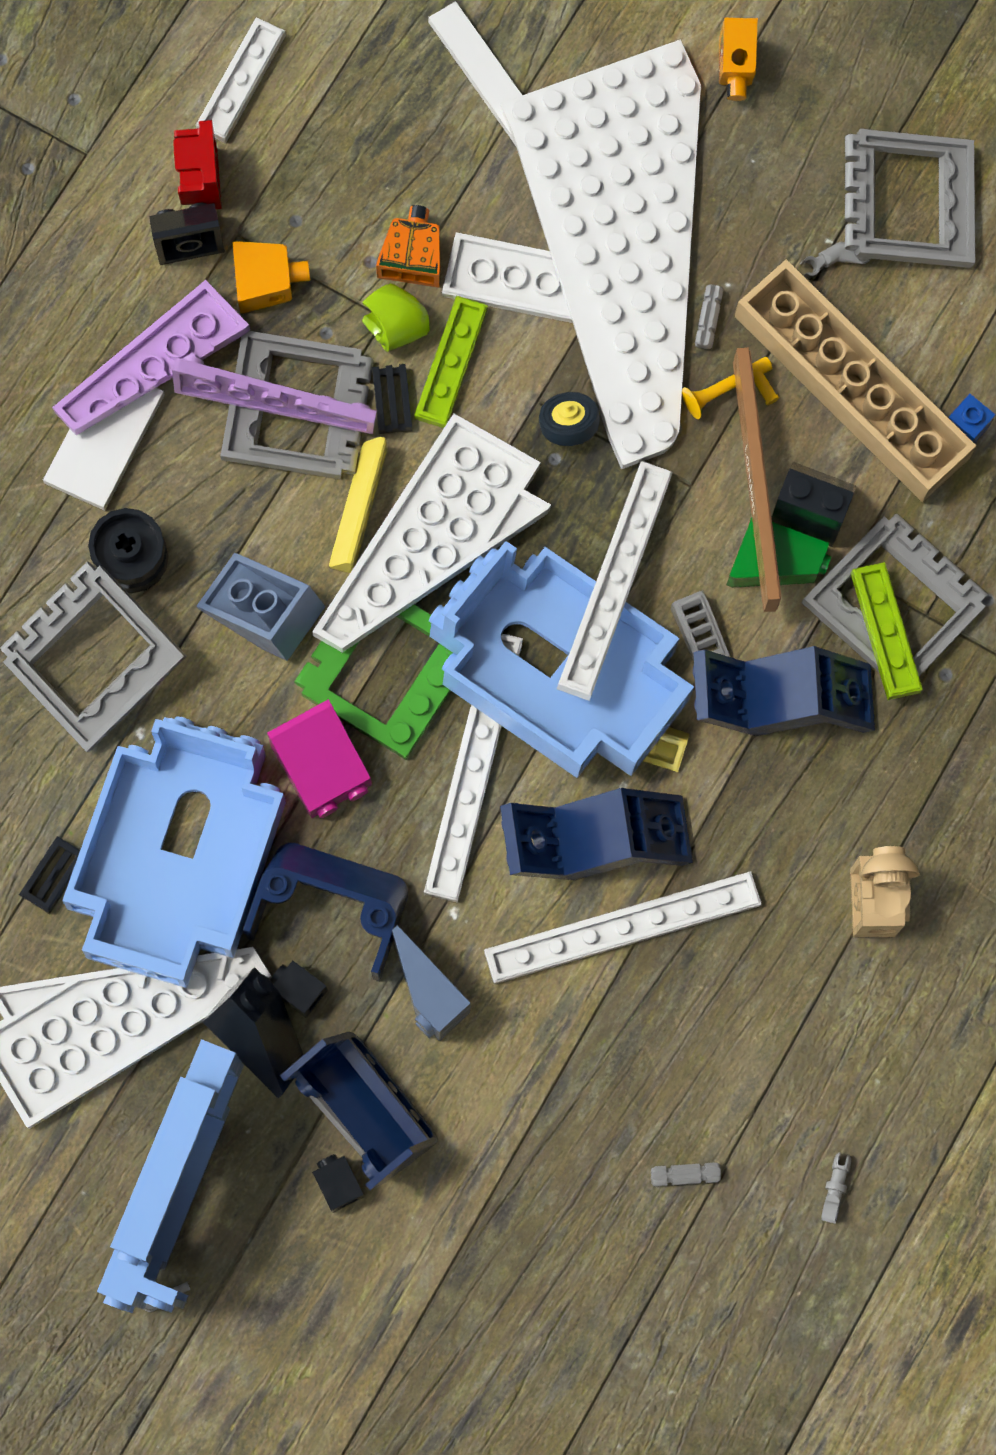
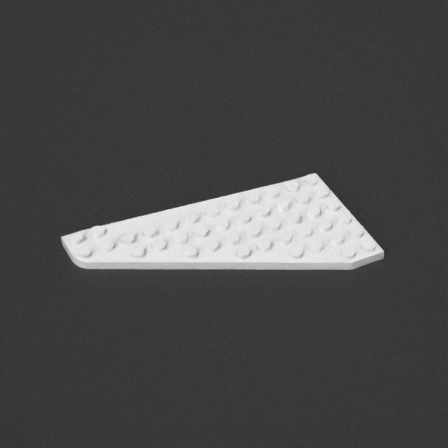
(615, 202)

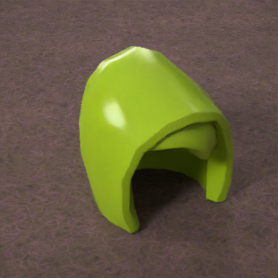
(395, 317)

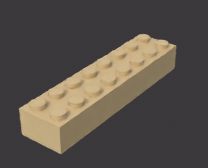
(854, 380)

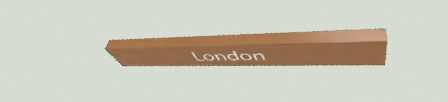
(757, 480)

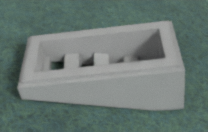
(691, 601)

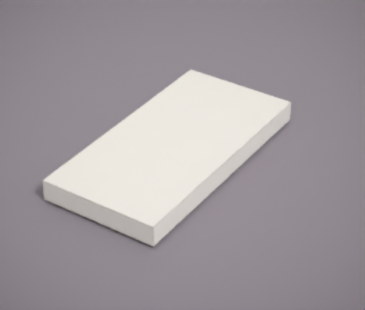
(505, 277)
(97, 458)

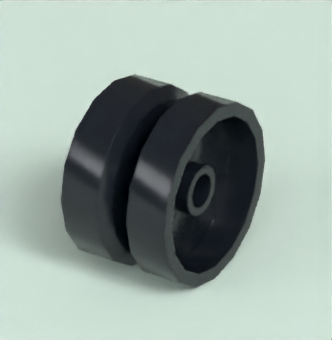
(128, 530)

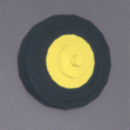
(569, 419)

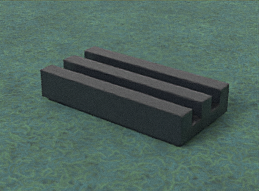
(389, 372)
(41, 868)

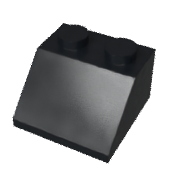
(186, 233)

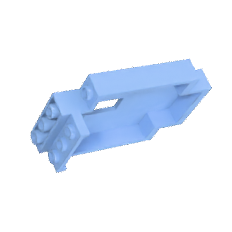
(633, 693)
(159, 906)
(170, 1183)

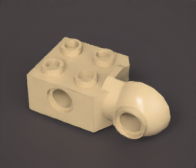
(881, 892)

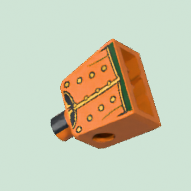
(411, 250)

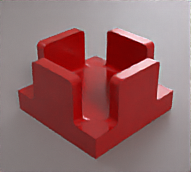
(198, 165)

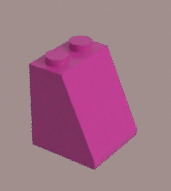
(320, 760)

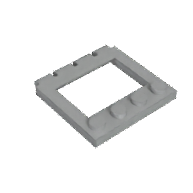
(955, 198)
(244, 424)
(917, 557)
(126, 690)

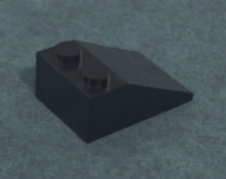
(258, 1029)

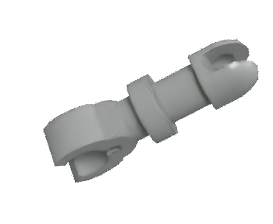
(835, 1189)

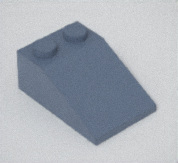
(262, 605)
(434, 998)

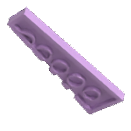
(193, 327)
(210, 383)

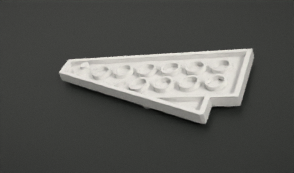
(452, 511)
(88, 1027)

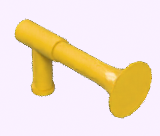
(698, 399)

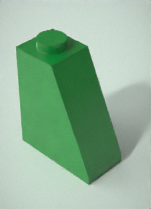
(797, 556)

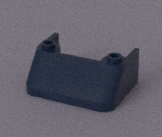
(379, 891)
(366, 1103)

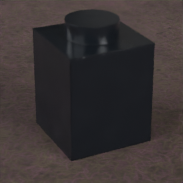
(298, 988)
(337, 1182)

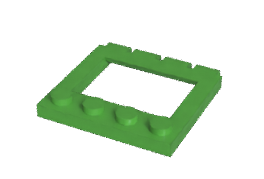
(413, 712)

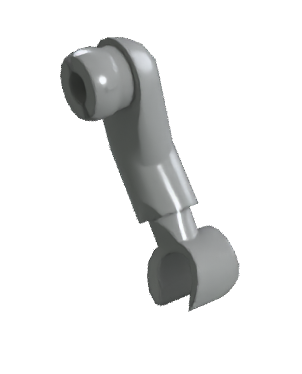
(830, 256)

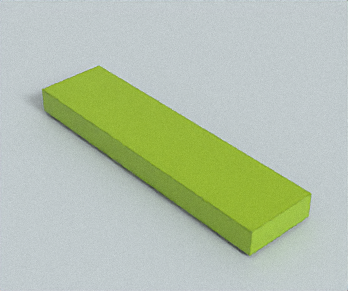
(451, 362)
(886, 631)

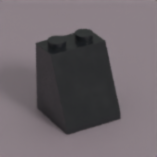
(813, 503)

